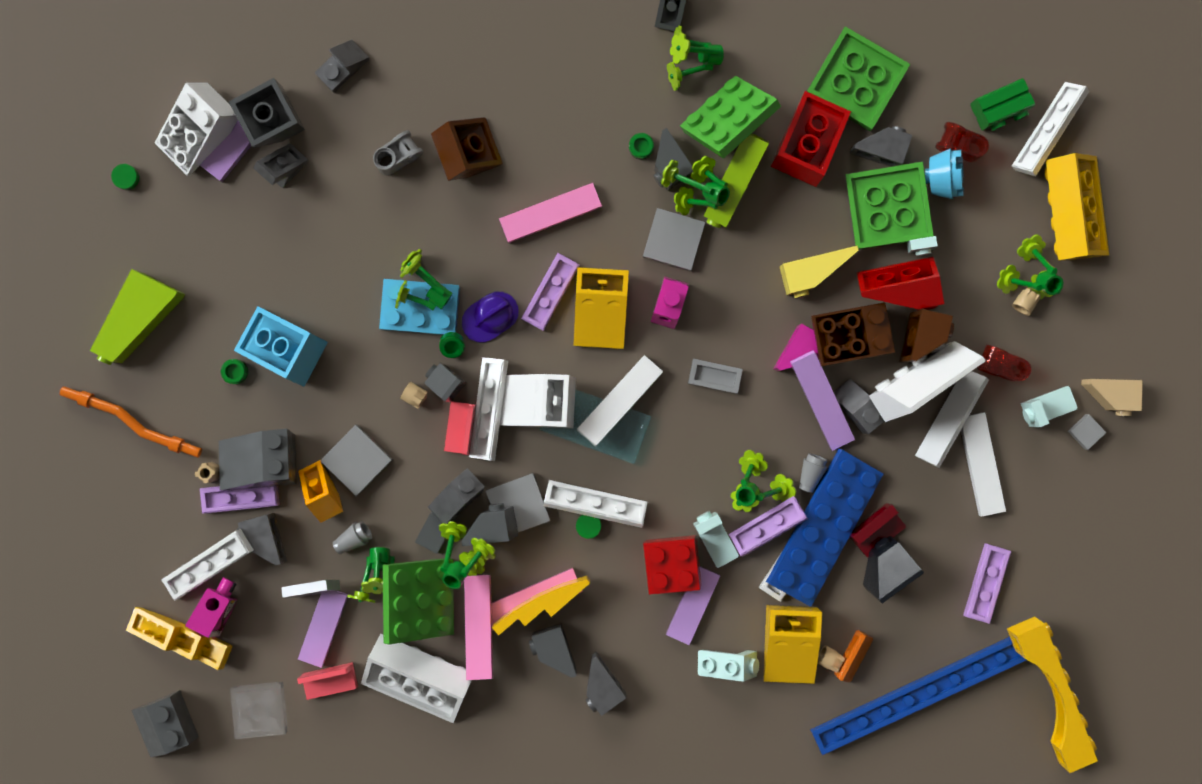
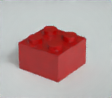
(672, 564)

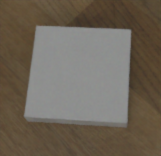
(673, 239)
(356, 460)
(525, 498)

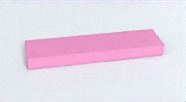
(550, 212)
(505, 604)
(478, 627)

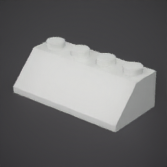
(924, 380)
(416, 678)

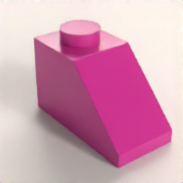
(800, 343)

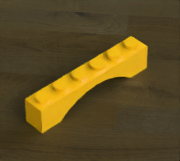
(1069, 739)

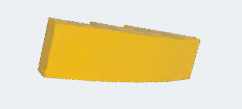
(551, 600)
(175, 636)

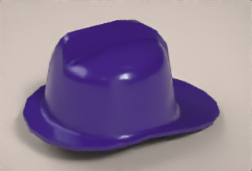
(490, 316)

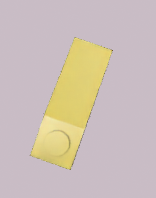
(809, 272)

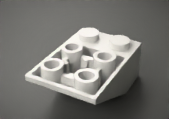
(195, 126)
(539, 401)

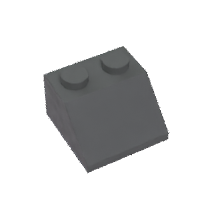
(266, 114)
(165, 724)

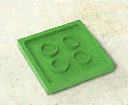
(859, 77)
(730, 116)
(889, 205)
(416, 602)

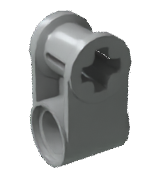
(398, 152)

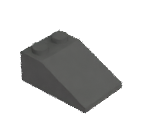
(257, 460)

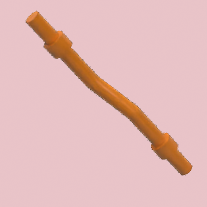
(173, 443)

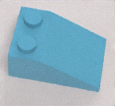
(280, 346)

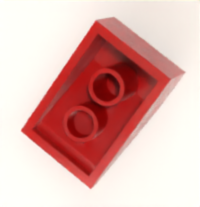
(810, 139)
(906, 284)

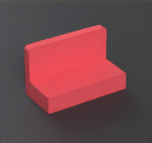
(460, 427)
(329, 681)

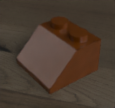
(466, 148)
(925, 333)

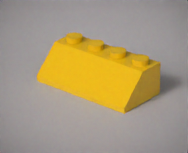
(1076, 207)

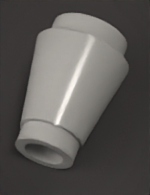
(812, 471)
(354, 537)

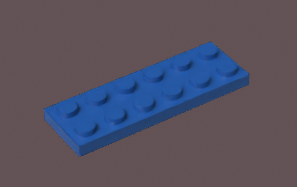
(830, 521)

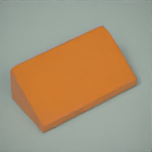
(854, 655)

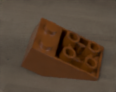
(852, 334)

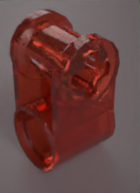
(961, 140)
(1000, 363)

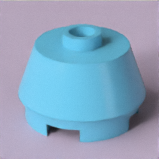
(946, 174)

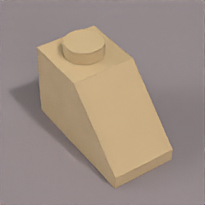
(1116, 395)

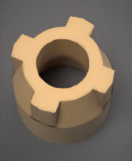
(1026, 302)
(414, 395)
(214, 472)
(830, 659)

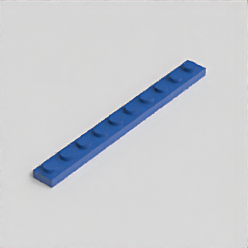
(916, 695)

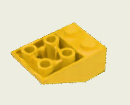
(600, 308)
(791, 643)

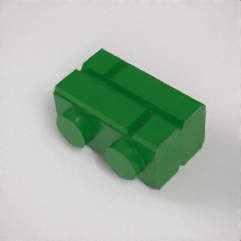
(1003, 104)

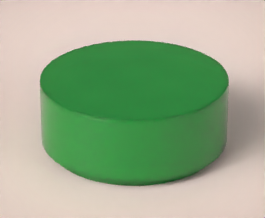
(641, 146)
(125, 177)
(452, 345)
(234, 371)
(588, 526)

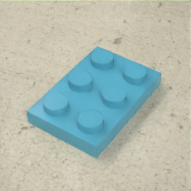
(415, 316)

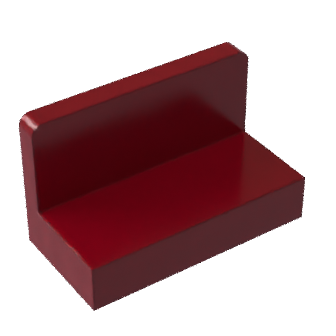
(878, 526)

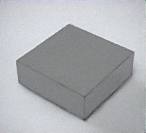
(1086, 431)

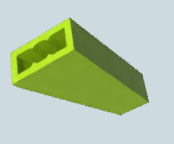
(738, 177)
(134, 315)

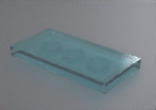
(623, 439)

